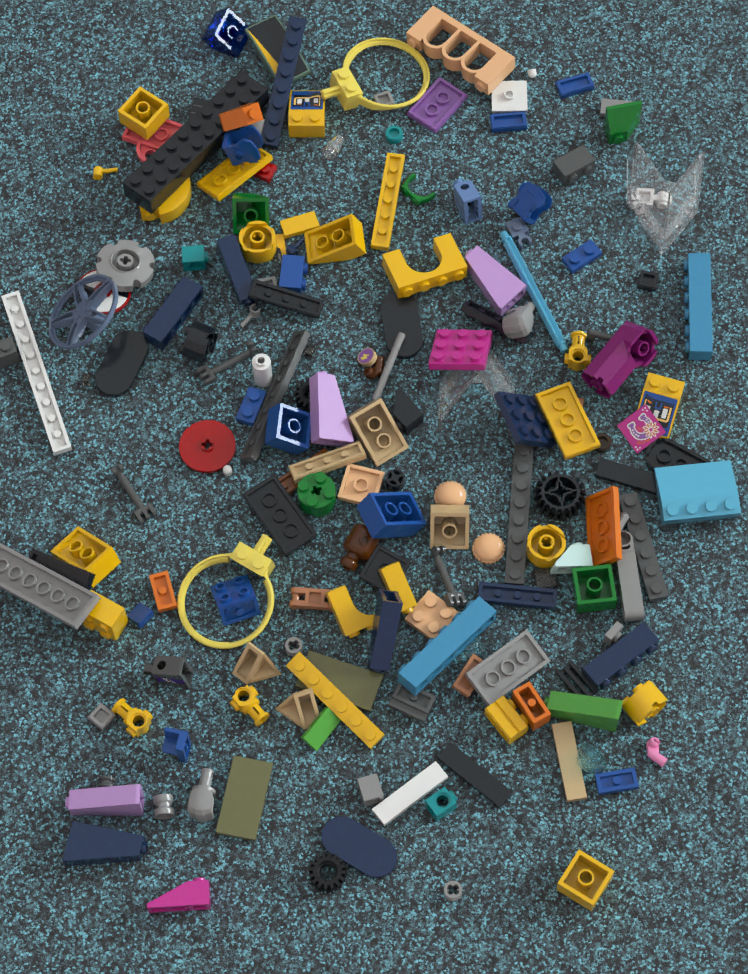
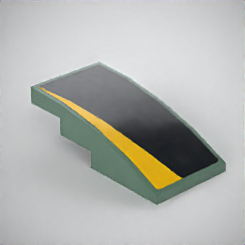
(268, 42)

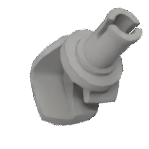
(519, 321)
(201, 798)

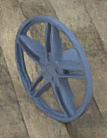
(85, 312)

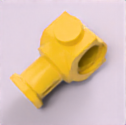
(577, 351)
(250, 706)
(131, 716)

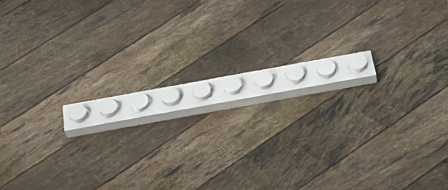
(36, 373)

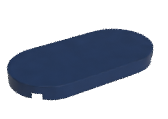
(359, 847)

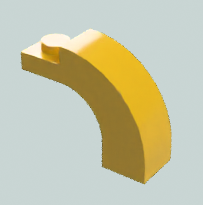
(172, 207)

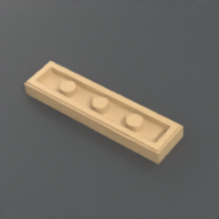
(328, 461)
(567, 758)

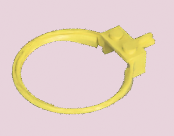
(347, 89)
(251, 559)

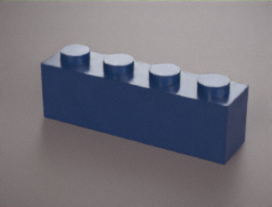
(173, 312)
(621, 656)

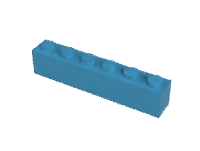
(698, 306)
(446, 646)

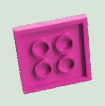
(460, 349)

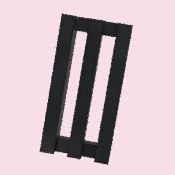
(583, 678)

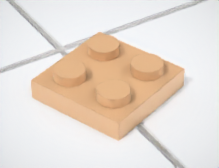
(359, 482)
(430, 615)

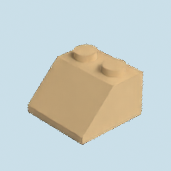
(449, 526)

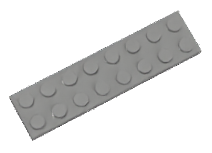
(45, 588)

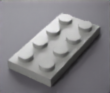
(507, 667)

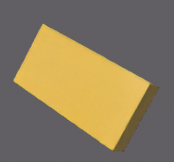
(299, 224)

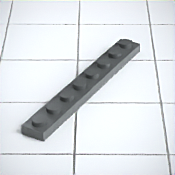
(275, 394)
(519, 515)

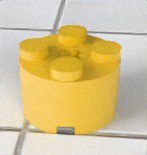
(257, 242)
(538, 542)
(644, 703)

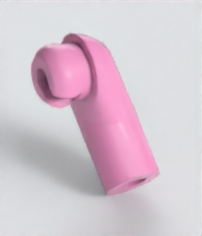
(652, 749)

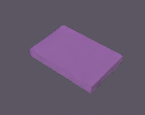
(437, 105)

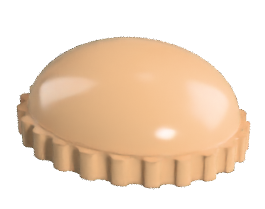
(450, 494)
(488, 548)

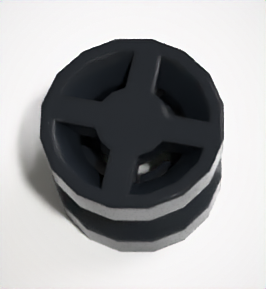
(396, 476)

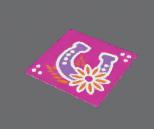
(641, 428)

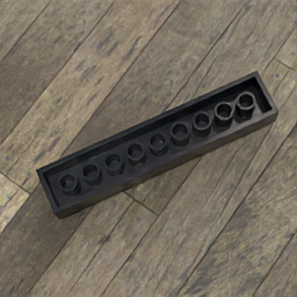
(190, 145)

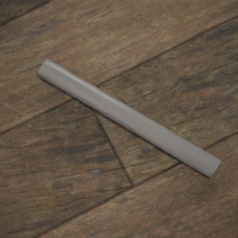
(389, 364)

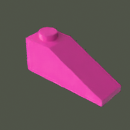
(186, 897)

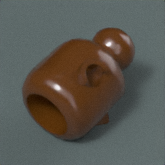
(358, 546)

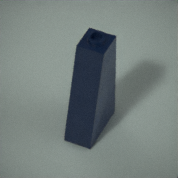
(235, 268)
(384, 630)
(101, 845)

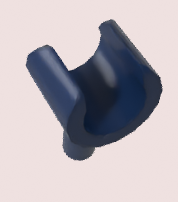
(292, 249)

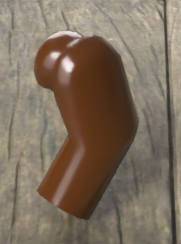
(371, 373)

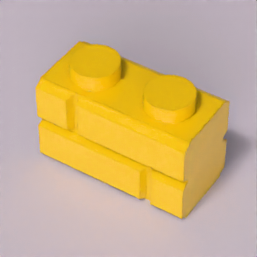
(506, 719)

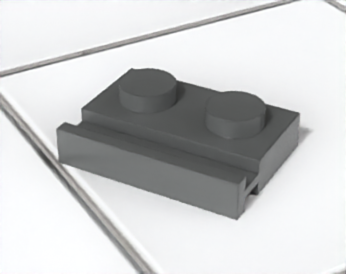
(416, 706)

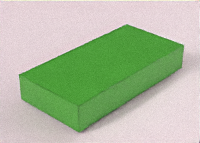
(320, 728)

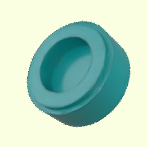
(394, 134)

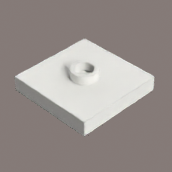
(510, 97)

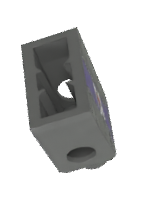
(170, 671)

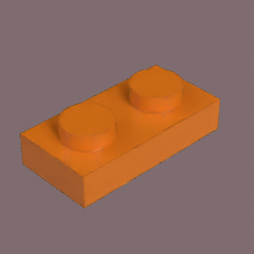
(163, 591)

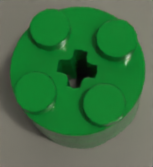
(316, 494)

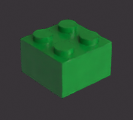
(593, 588)

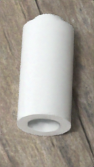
(262, 370)

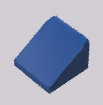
(140, 615)

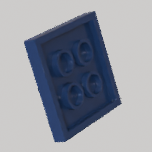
(524, 419)

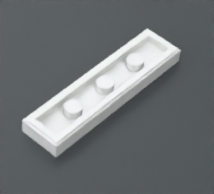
(409, 793)

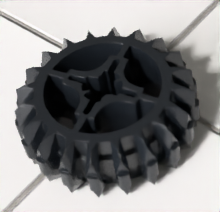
(545, 499)

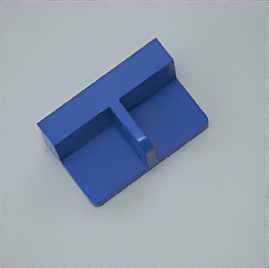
(177, 743)

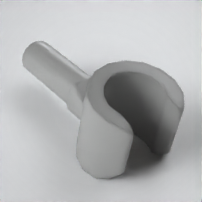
(252, 314)

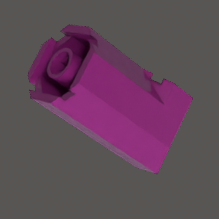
(625, 351)

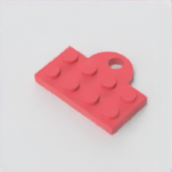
(146, 147)

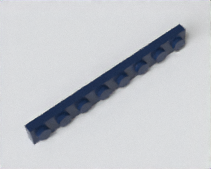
(283, 82)

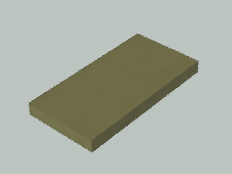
(353, 681)
(244, 798)

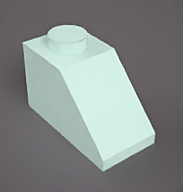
(574, 557)

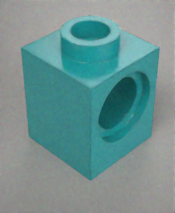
(194, 258)
(437, 811)

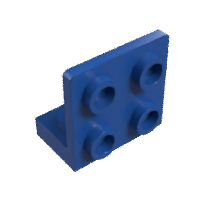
(235, 600)

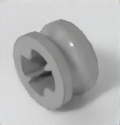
(293, 640)
(453, 897)

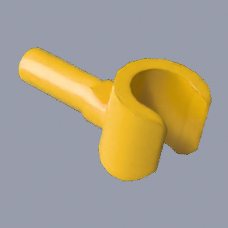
(99, 171)

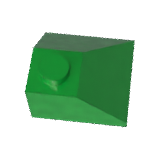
(621, 121)
(249, 208)

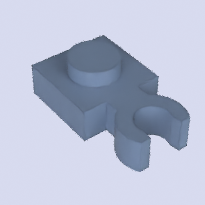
(518, 230)

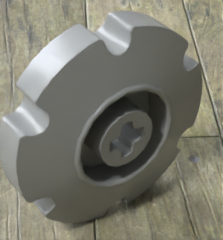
(126, 264)

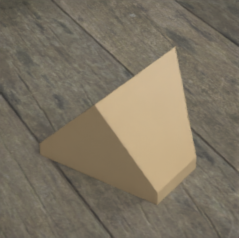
(254, 665)
(300, 708)

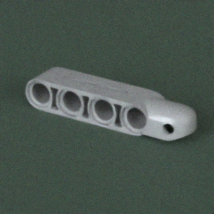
(629, 581)

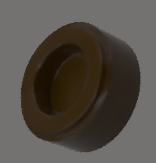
(605, 441)

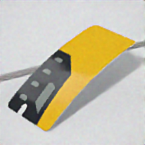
(281, 249)

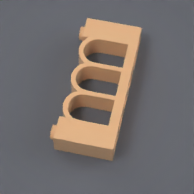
(486, 78)

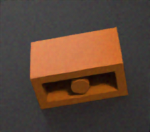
(531, 705)

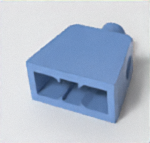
(467, 193)

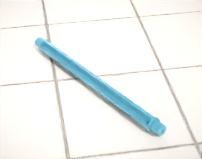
(534, 292)

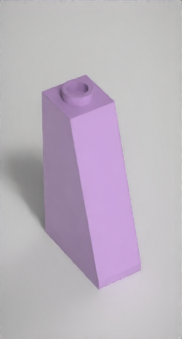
(494, 280)
(327, 412)
(107, 801)

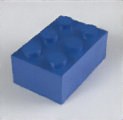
(391, 514)

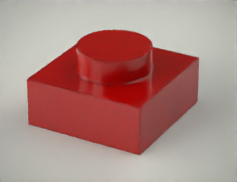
(266, 172)

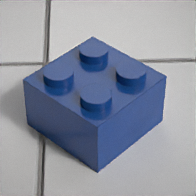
(288, 429)

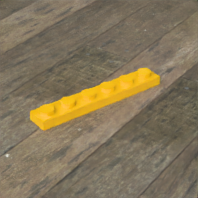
(387, 201)
(335, 700)

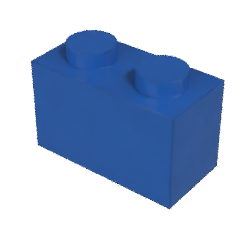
(292, 273)

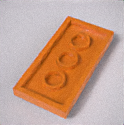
(604, 526)

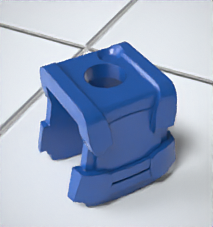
(242, 145)
(530, 202)

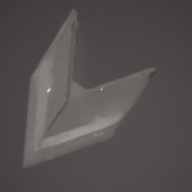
(662, 205)
(456, 382)

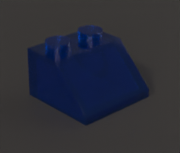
(226, 33)

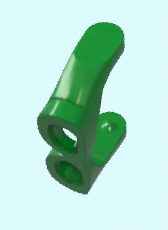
(415, 198)

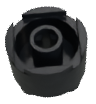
(199, 342)

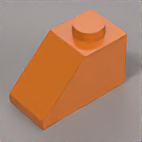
(241, 116)

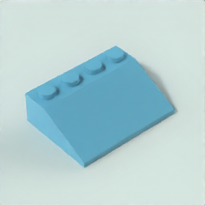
(697, 492)

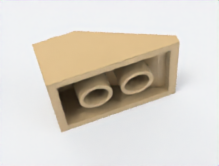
(377, 431)

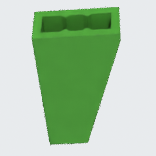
(585, 709)

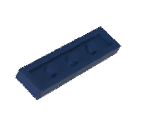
(518, 595)

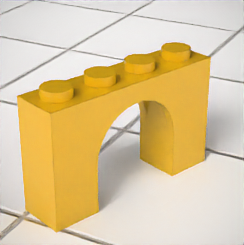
(408, 281)
(352, 620)

